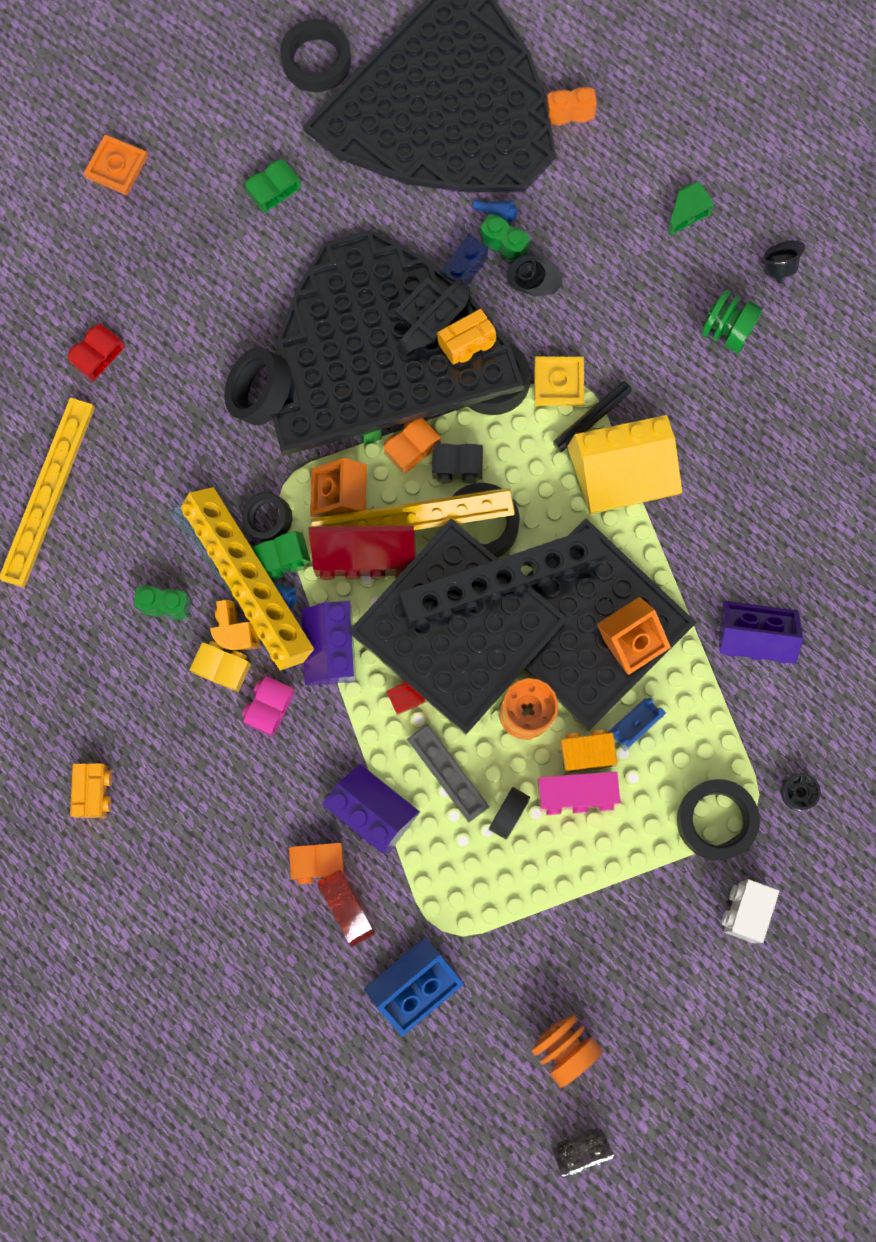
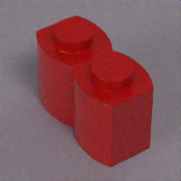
(95, 352)

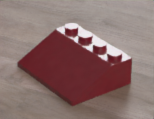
(361, 551)

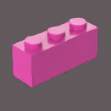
(578, 793)

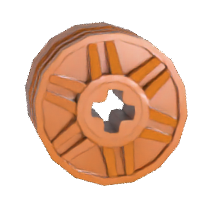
(530, 694)
(566, 1050)

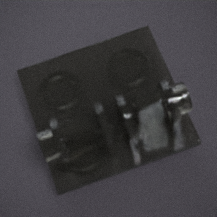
(582, 1152)

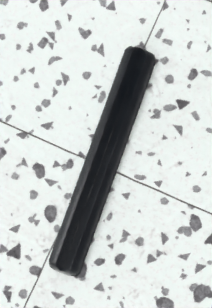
(593, 415)

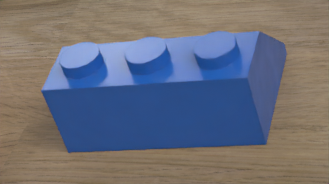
(413, 987)

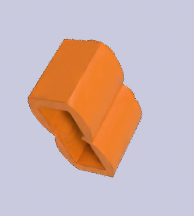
(571, 106)
(411, 444)
(315, 861)

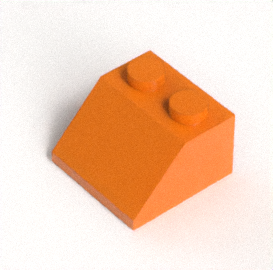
(338, 488)
(634, 635)

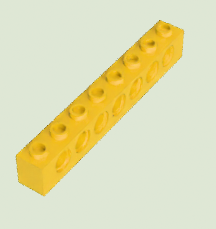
(246, 578)

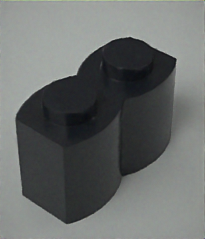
(457, 462)

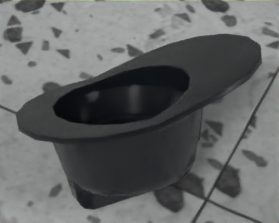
(783, 259)
(534, 275)

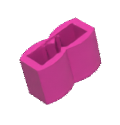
(268, 706)

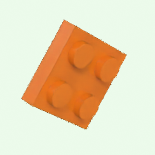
(116, 165)

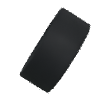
(250, 511)
(509, 813)

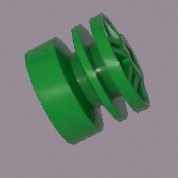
(731, 321)

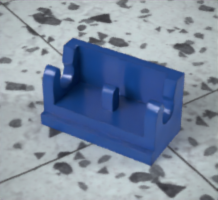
(636, 723)

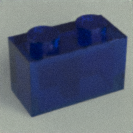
(466, 260)

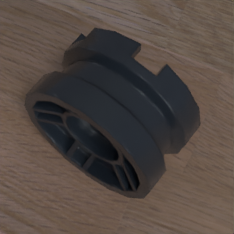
(810, 788)

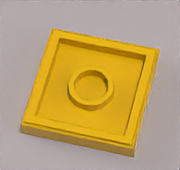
(558, 381)

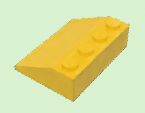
(626, 464)

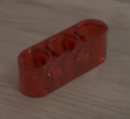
(345, 908)

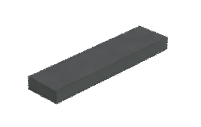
(448, 773)

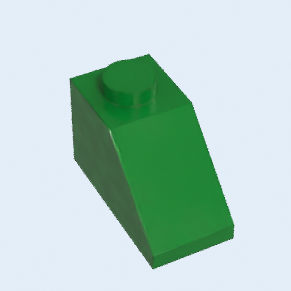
(691, 206)

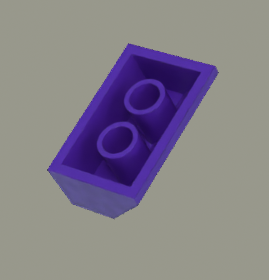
(760, 632)
(333, 653)
(371, 808)

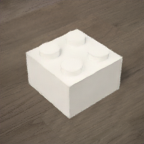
(750, 911)

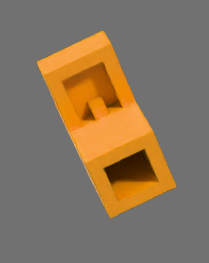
(231, 633)

